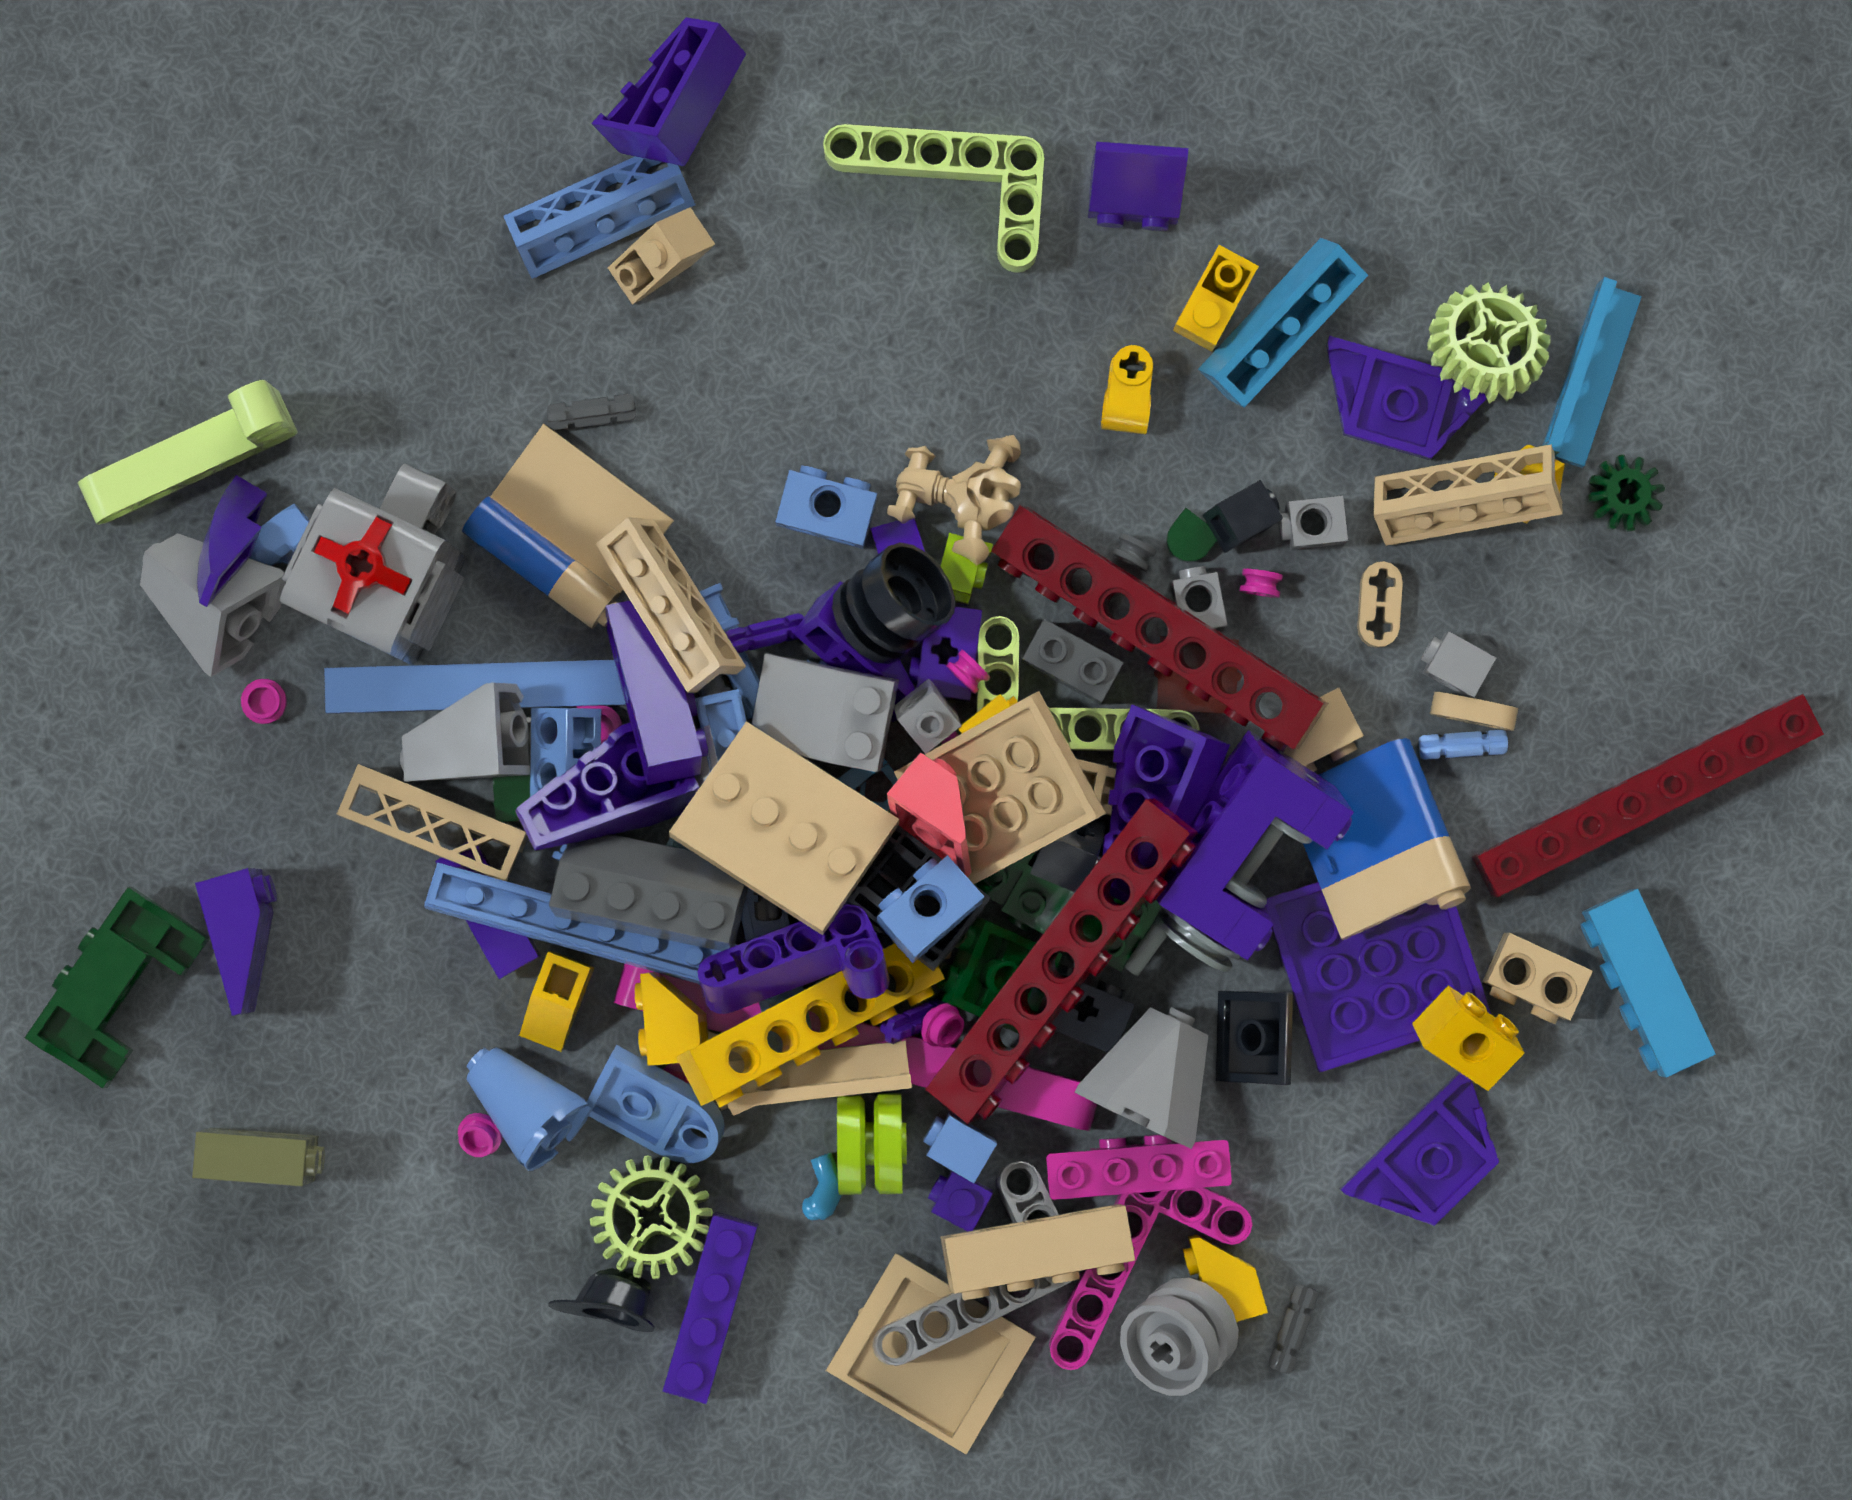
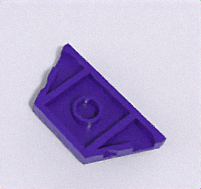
(1395, 399)
(1430, 1158)

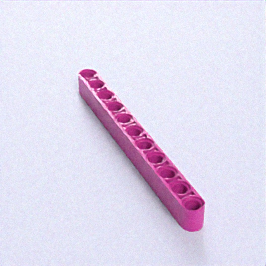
(1034, 1094)

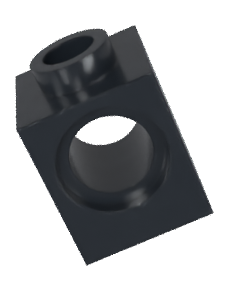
(1243, 516)

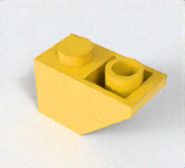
(1215, 298)
(555, 1000)
(670, 1020)
(1227, 1275)

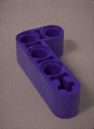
(795, 958)

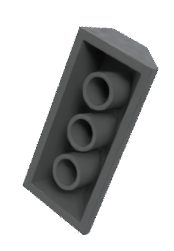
(648, 891)

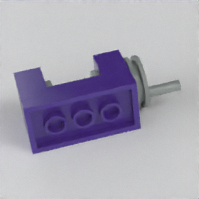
(1247, 811)

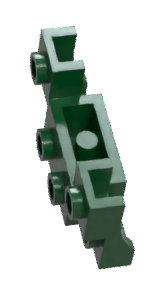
(1037, 902)
(103, 977)

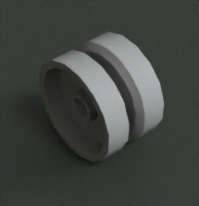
(1179, 1336)

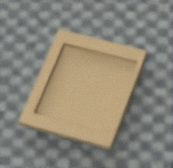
(945, 1389)

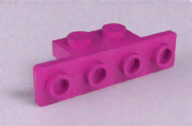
(1138, 1168)

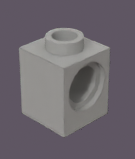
(1332, 513)
(1198, 577)
(1457, 664)
(927, 716)

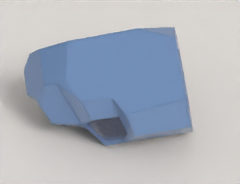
(280, 536)

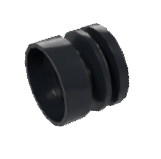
(893, 603)

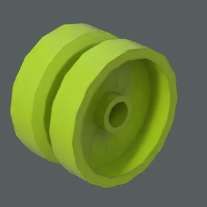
(871, 1144)

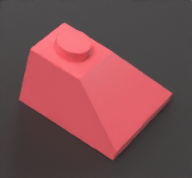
(931, 809)

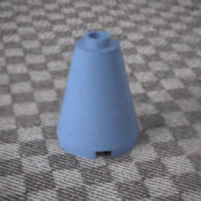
(526, 1105)

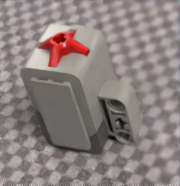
(379, 569)

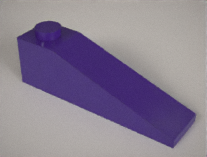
(1163, 763)
(602, 796)

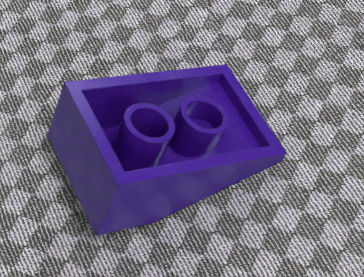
(1137, 185)
(239, 927)

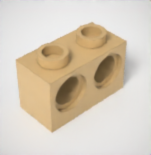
(1540, 968)

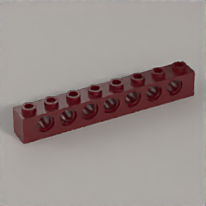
(1031, 530)
(1647, 795)
(955, 1081)

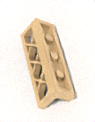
(1466, 503)
(669, 603)
(436, 807)
(831, 1074)

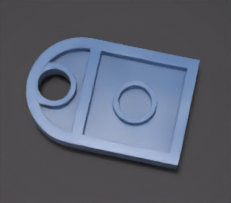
(654, 1109)

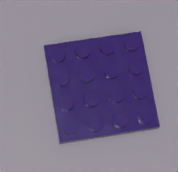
(1371, 987)

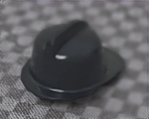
(612, 1298)

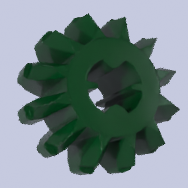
(1641, 497)

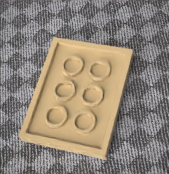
(1016, 785)
(784, 828)

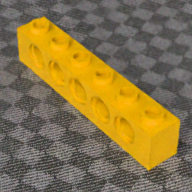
(708, 1063)

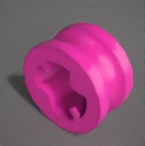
(1261, 583)
(968, 671)

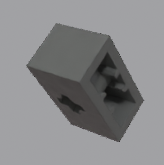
(1072, 661)

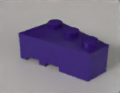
(677, 95)

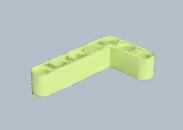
(955, 167)
(252, 426)
(1066, 718)

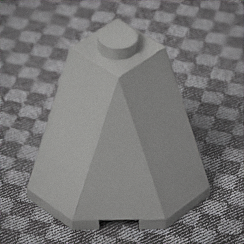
(217, 632)
(471, 739)
(1154, 1075)

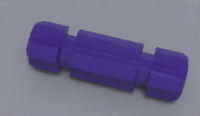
(764, 633)
(908, 1022)

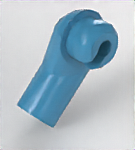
(826, 1195)

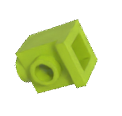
(962, 572)

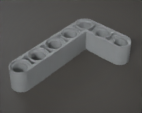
(999, 1300)

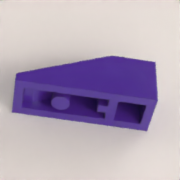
(824, 638)

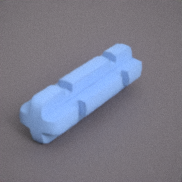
(1463, 744)

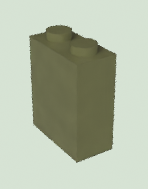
(257, 1157)

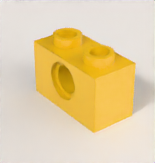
(1446, 1033)

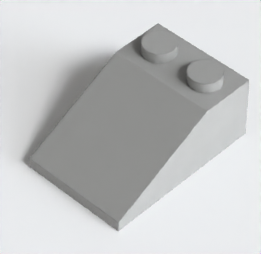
(826, 711)

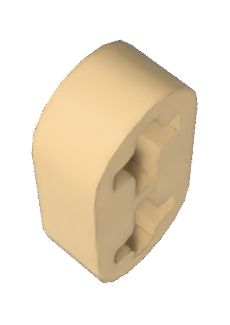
(1391, 604)
(1474, 711)

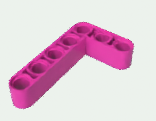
(1109, 1288)

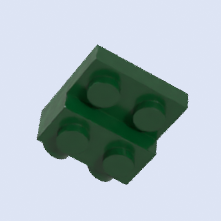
(983, 966)

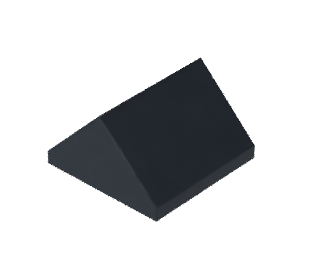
(1254, 1037)

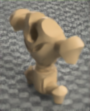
(975, 495)

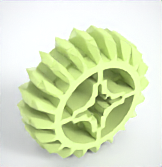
(1478, 363)
(618, 1197)

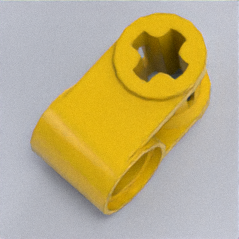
(1127, 399)

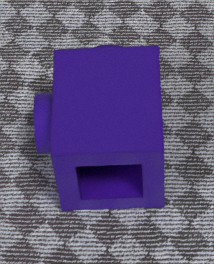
(959, 1200)

